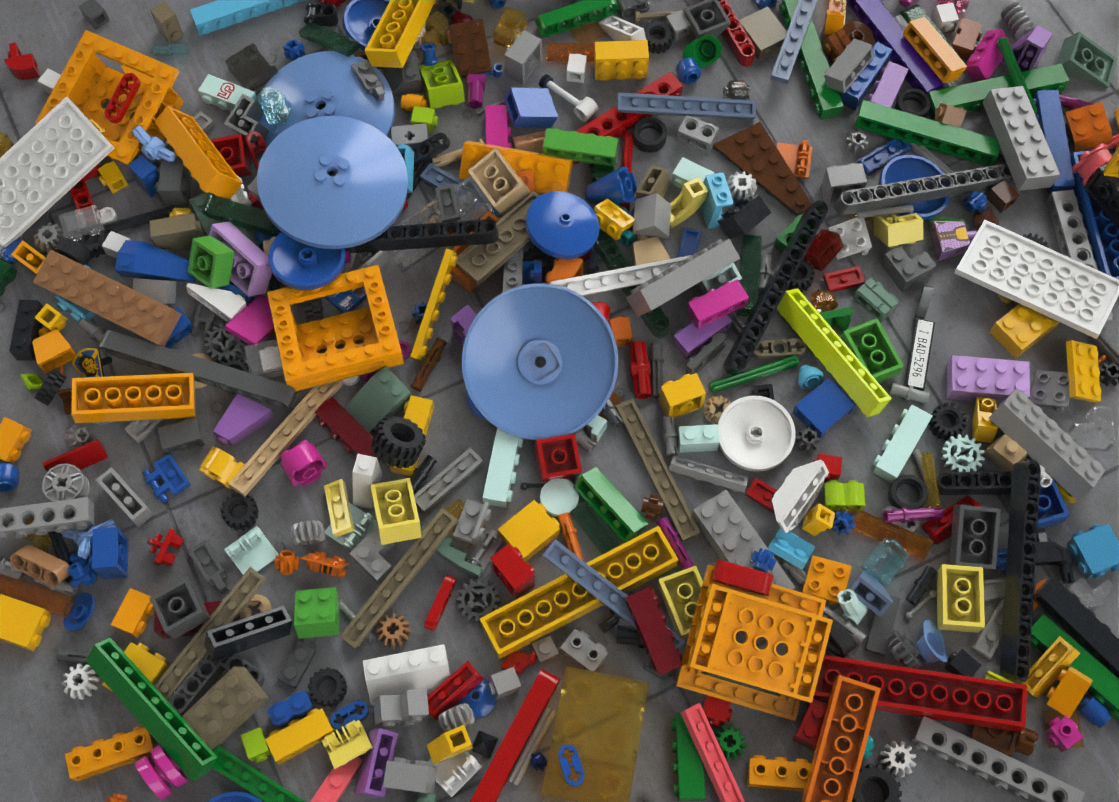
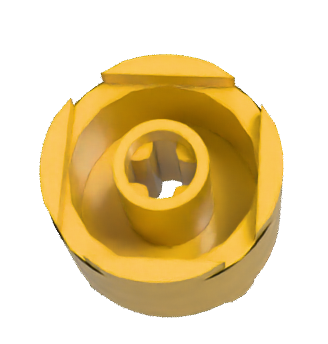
(220, 466)

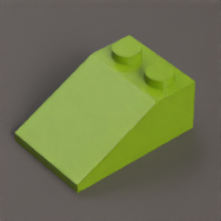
(442, 84)

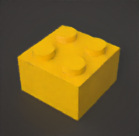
(682, 395)

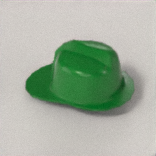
(703, 50)

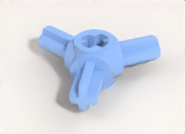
(153, 147)
(82, 537)

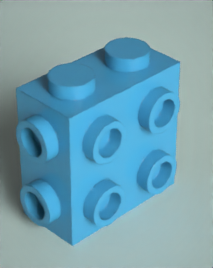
(1095, 551)

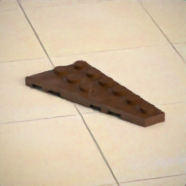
(757, 155)

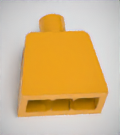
(52, 350)

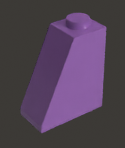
(241, 420)

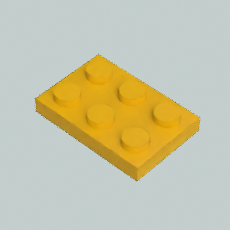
(1083, 371)

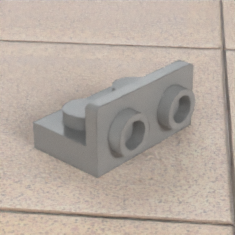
(472, 521)

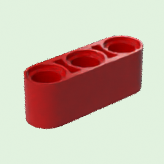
(742, 577)

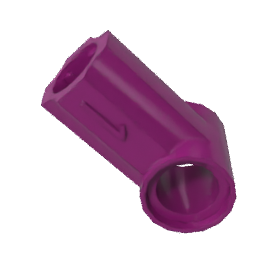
(476, 85)

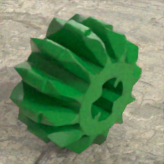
(735, 738)

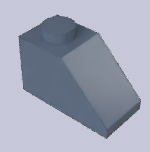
(871, 593)

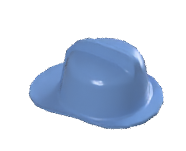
(931, 644)

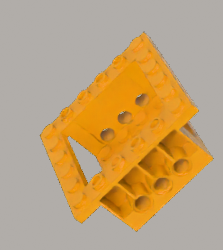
(92, 84)
(301, 342)
(778, 618)

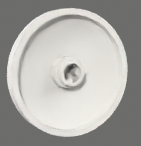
(756, 433)

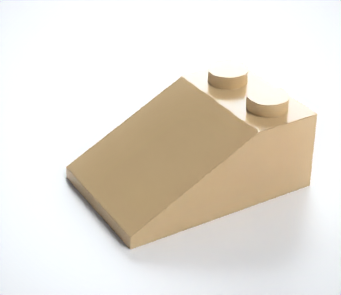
(499, 182)

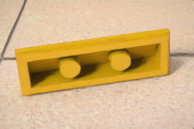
(1049, 667)

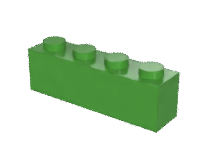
(581, 146)

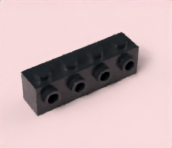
(248, 633)

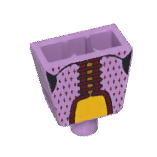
(951, 238)

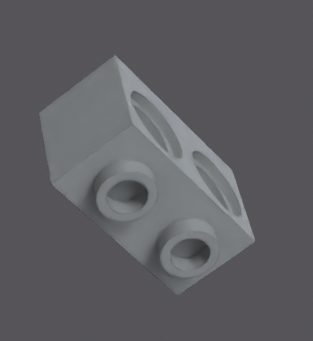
(696, 137)

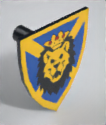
(89, 362)

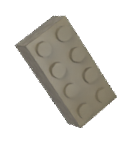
(225, 707)

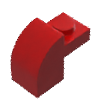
(21, 66)

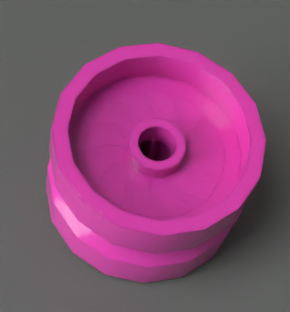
(157, 774)

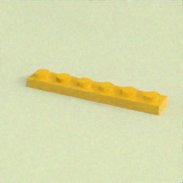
(437, 296)

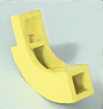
(688, 201)

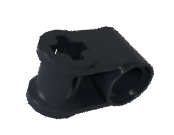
(321, 14)

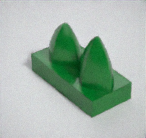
(841, 316)

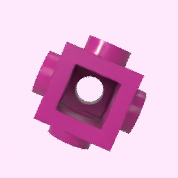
(1063, 733)

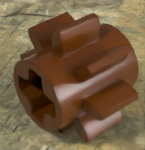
(652, 506)

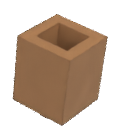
(950, 115)

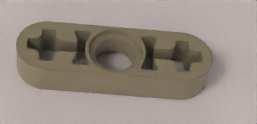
(783, 342)

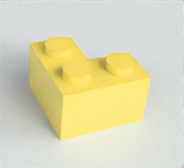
(898, 230)

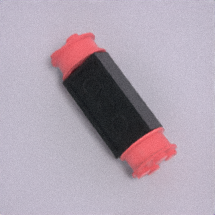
(1100, 187)

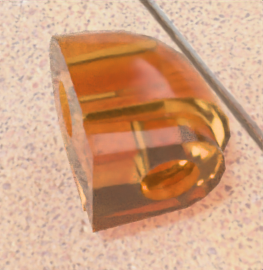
(823, 300)

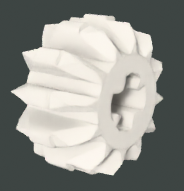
(741, 185)
(76, 689)
(890, 755)

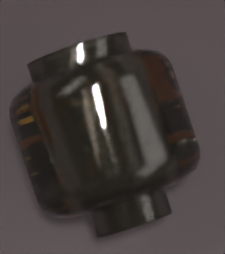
(737, 90)

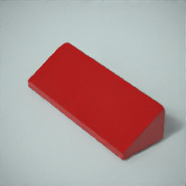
(80, 457)
(941, 529)
(453, 689)

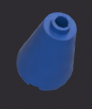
(616, 186)

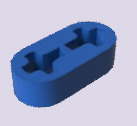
(347, 711)
(576, 763)

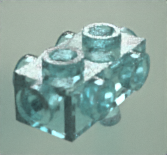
(274, 107)

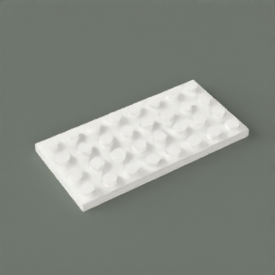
(46, 167)
(1039, 278)

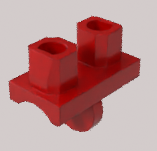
(171, 540)

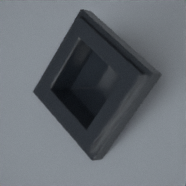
(484, 744)

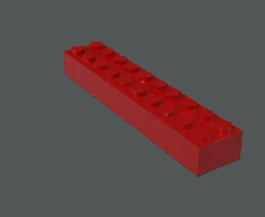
(932, 693)

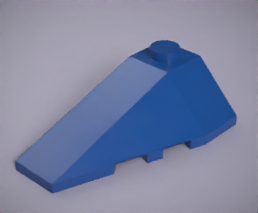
(147, 261)

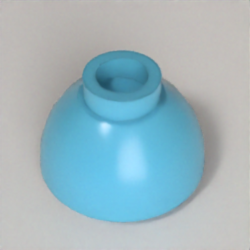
(809, 377)

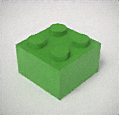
(210, 261)
(317, 612)

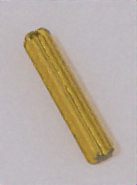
(930, 479)

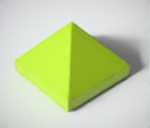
(31, 381)

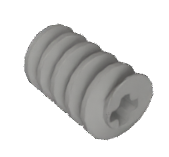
(1016, 19)

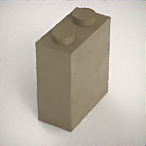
(764, 32)
(176, 232)

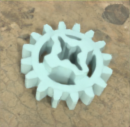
(962, 446)

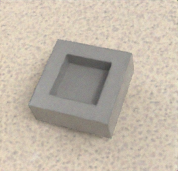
(545, 649)

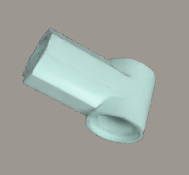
(852, 607)

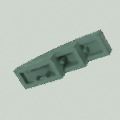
(456, 558)

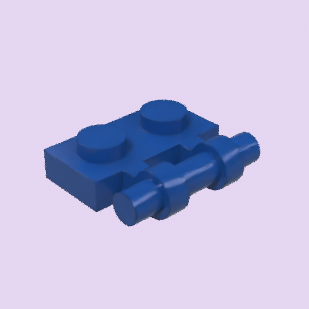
(171, 474)

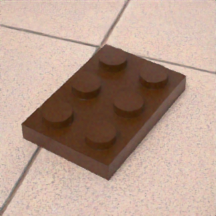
(470, 48)

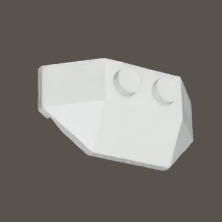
(798, 494)

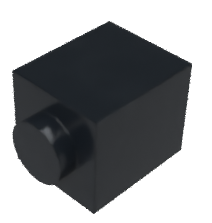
(962, 664)

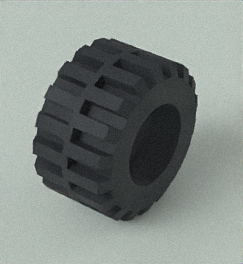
(398, 442)
(882, 778)

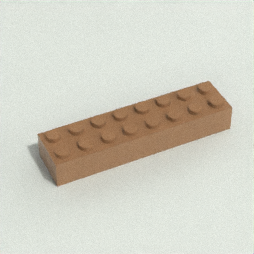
(107, 298)

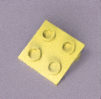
(348, 745)

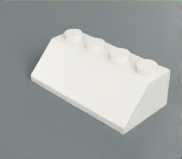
(406, 671)

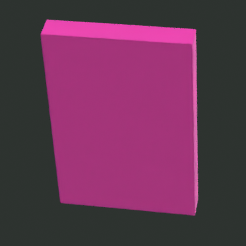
(253, 322)

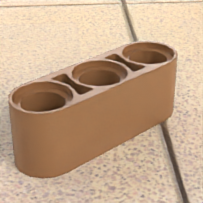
(40, 565)

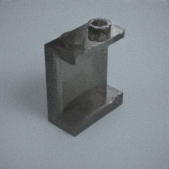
(251, 68)

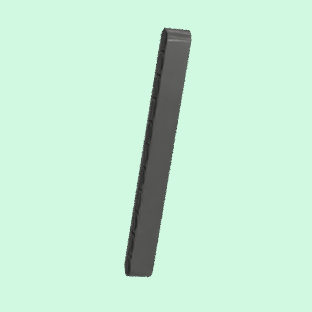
(921, 189)
(202, 369)

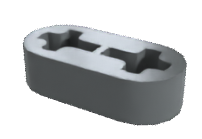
(924, 301)

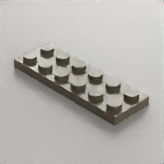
(484, 259)

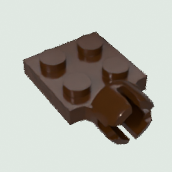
(1005, 740)

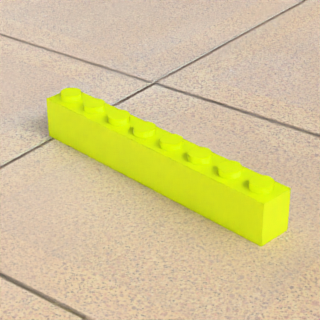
(833, 353)

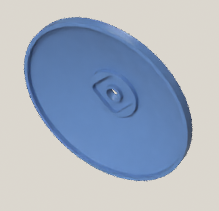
(329, 81)
(338, 208)
(502, 356)

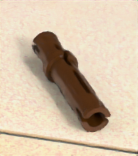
(439, 345)

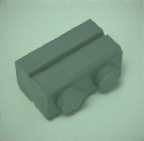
(876, 299)

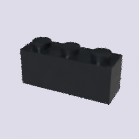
(25, 330)

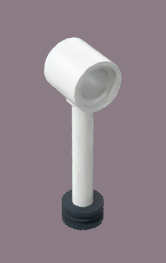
(584, 108)

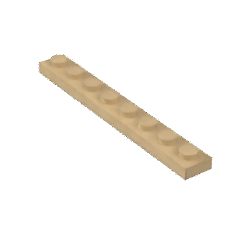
(282, 437)

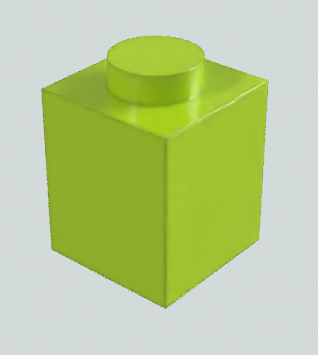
(425, 115)
(255, 745)

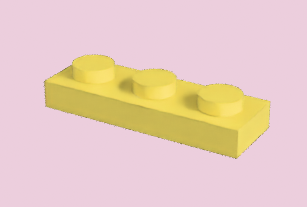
(339, 508)

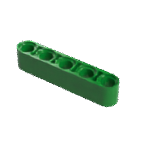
(575, 16)

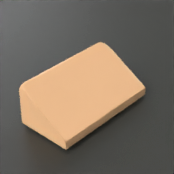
(530, 142)

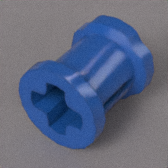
(429, 54)

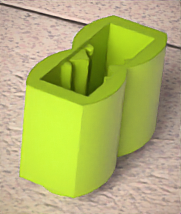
(843, 496)

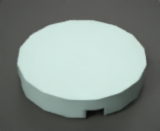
(559, 496)

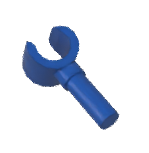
(497, 72)

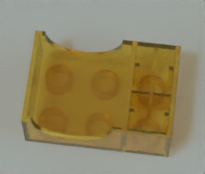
(604, 724)

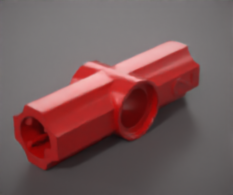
(640, 369)

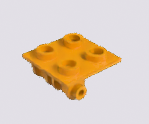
(826, 579)

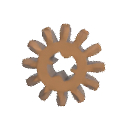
(400, 634)

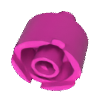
(303, 464)

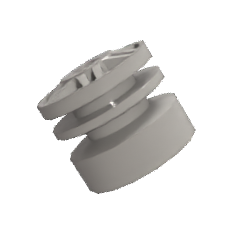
(77, 483)

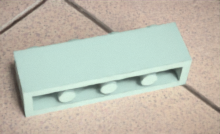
(902, 444)
(501, 469)

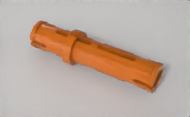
(569, 534)

